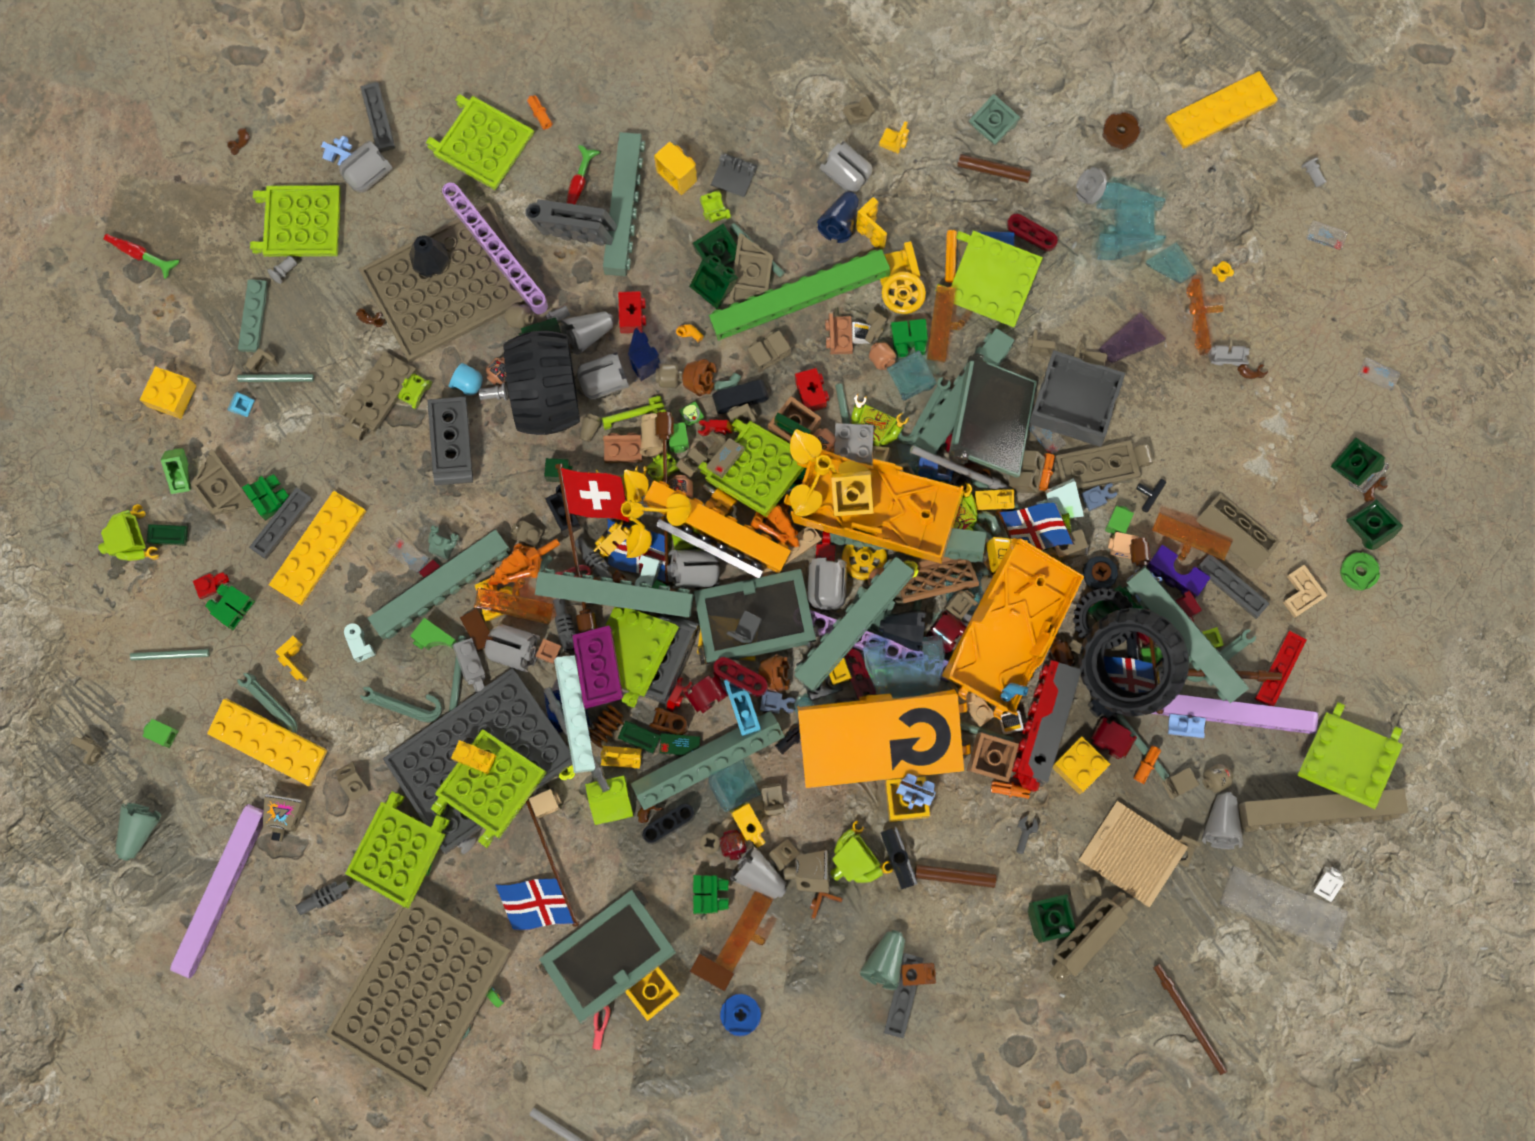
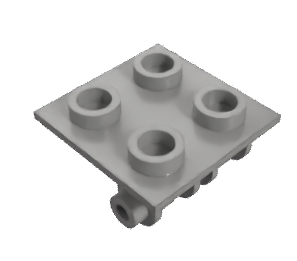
(854, 442)

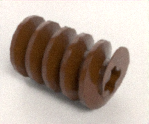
(605, 726)

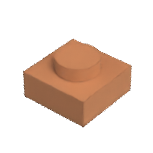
(548, 651)

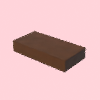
(476, 628)
(712, 972)

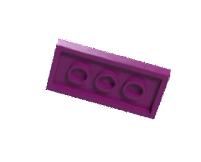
(597, 667)

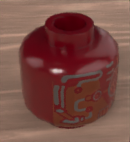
(733, 844)

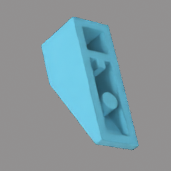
(743, 708)

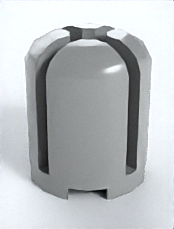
(364, 167)
(847, 168)
(602, 376)
(692, 568)
(827, 583)
(522, 649)

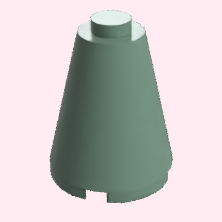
(134, 829)
(885, 961)

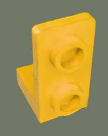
(895, 140)
(290, 648)

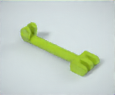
(652, 407)

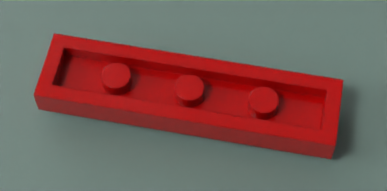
(1282, 663)

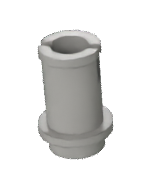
(560, 313)

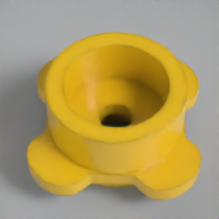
(1228, 272)

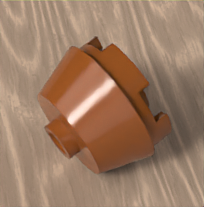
(699, 377)
(775, 672)

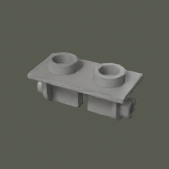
(1219, 355)

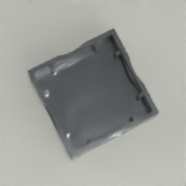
(1076, 398)

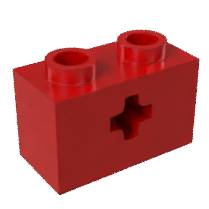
(631, 302)
(807, 380)

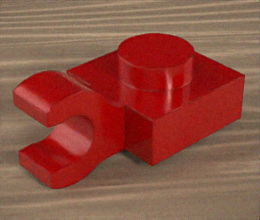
(716, 426)
(825, 550)
(208, 584)
(676, 697)

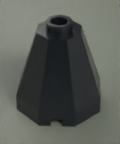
(428, 256)
(905, 628)

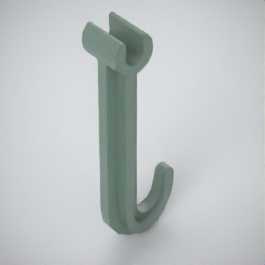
(934, 400)
(1229, 651)
(269, 702)
(402, 707)

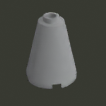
(586, 329)
(1224, 824)
(758, 875)

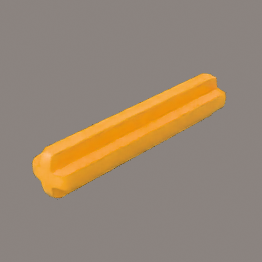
(950, 269)

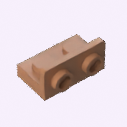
(839, 334)
(622, 448)

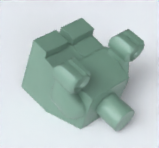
(439, 545)

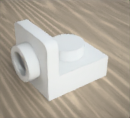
(1329, 883)

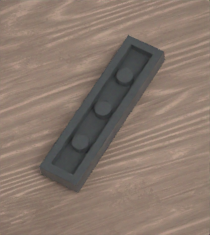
(377, 117)
(281, 523)
(1233, 586)
(902, 1000)

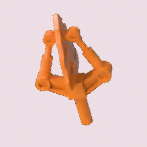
(778, 525)
(521, 563)

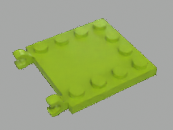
(482, 142)
(299, 221)
(994, 277)
(762, 470)
(639, 649)
(1351, 759)
(493, 797)
(396, 852)

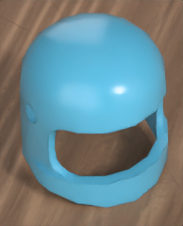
(466, 379)

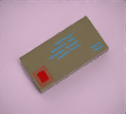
(725, 458)

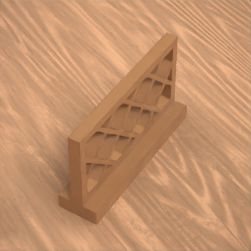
(933, 569)

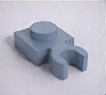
(1096, 497)
(773, 702)

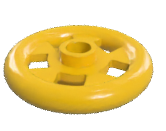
(909, 278)
(853, 570)

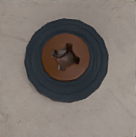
(1095, 578)

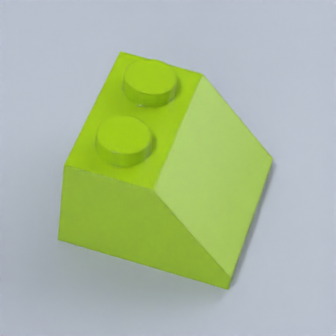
(612, 804)

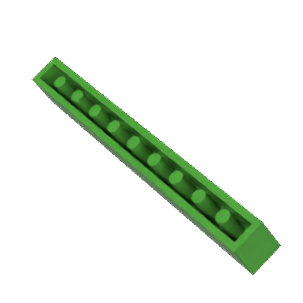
(799, 295)

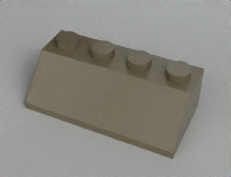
(1248, 538)

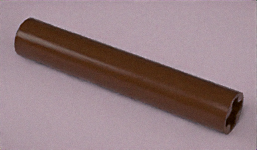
(994, 168)
(955, 876)

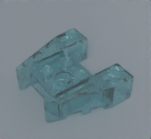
(1133, 222)
(909, 675)

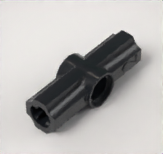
(904, 870)

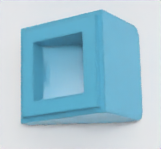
(240, 404)

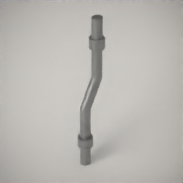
(556, 708)

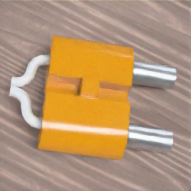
(720, 501)

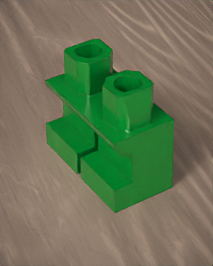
(901, 339)
(263, 496)
(223, 612)
(709, 885)

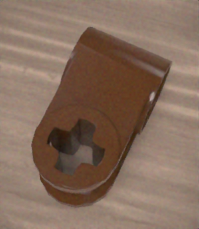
(665, 721)

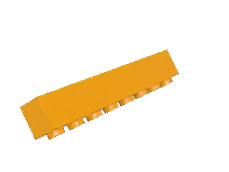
(723, 529)

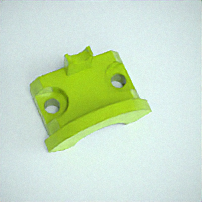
(713, 207)
(414, 390)
(657, 467)

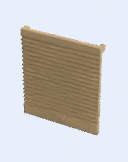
(1133, 854)

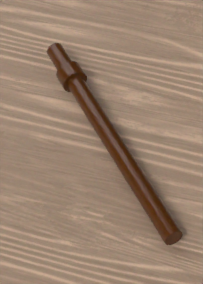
(1260, 675)
(1167, 984)

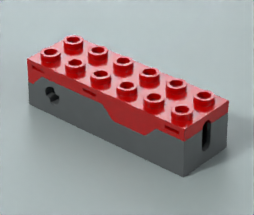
(1045, 725)

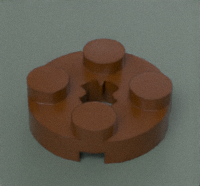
(1117, 139)

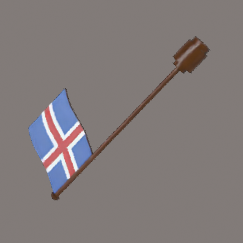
(1043, 528)
(659, 546)
(1128, 672)
(539, 900)

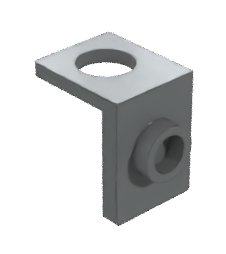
(746, 628)

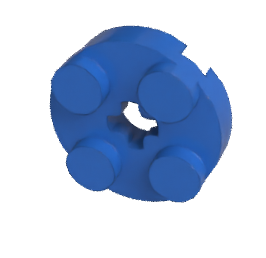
(748, 1023)

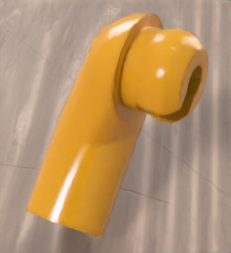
(689, 331)

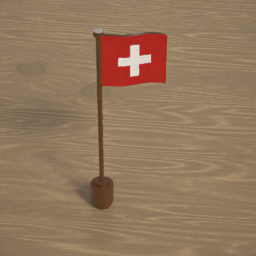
(591, 497)

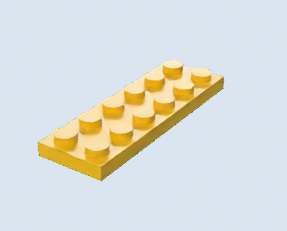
(1221, 109)
(317, 548)
(267, 742)

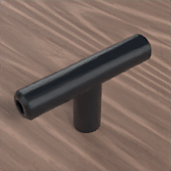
(1152, 494)

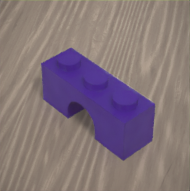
(1163, 566)

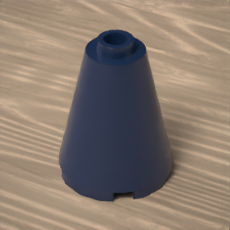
(839, 218)

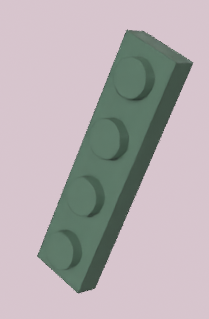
(253, 315)

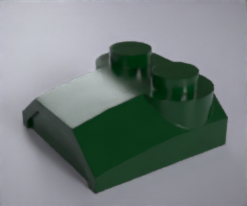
(717, 243)
(1358, 462)
(1375, 525)
(1051, 918)

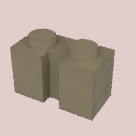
(769, 351)
(1030, 473)

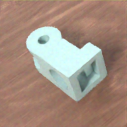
(649, 571)
(355, 639)

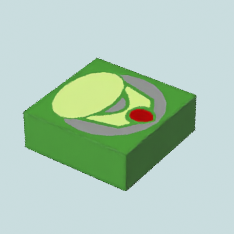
(691, 414)

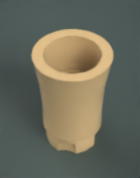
(650, 444)

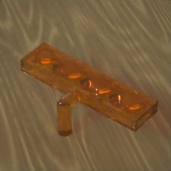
(1199, 313)
(942, 324)
(1191, 537)
(513, 604)
(744, 932)

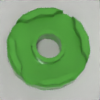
(1349, 574)

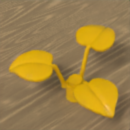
(806, 448)
(636, 487)

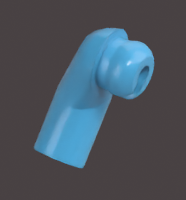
(1013, 689)

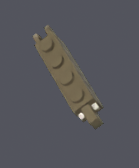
(1090, 936)

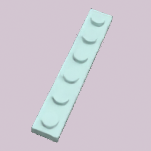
(574, 714)

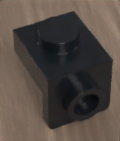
(1099, 710)

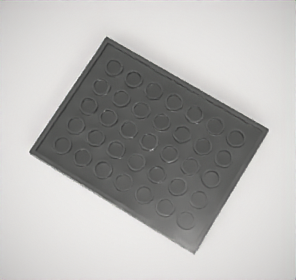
(502, 710)

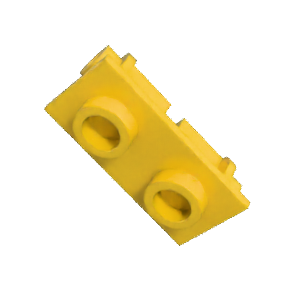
(616, 533)
(621, 757)

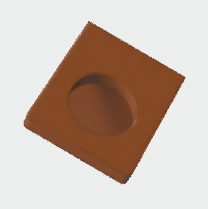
(816, 902)
(925, 974)

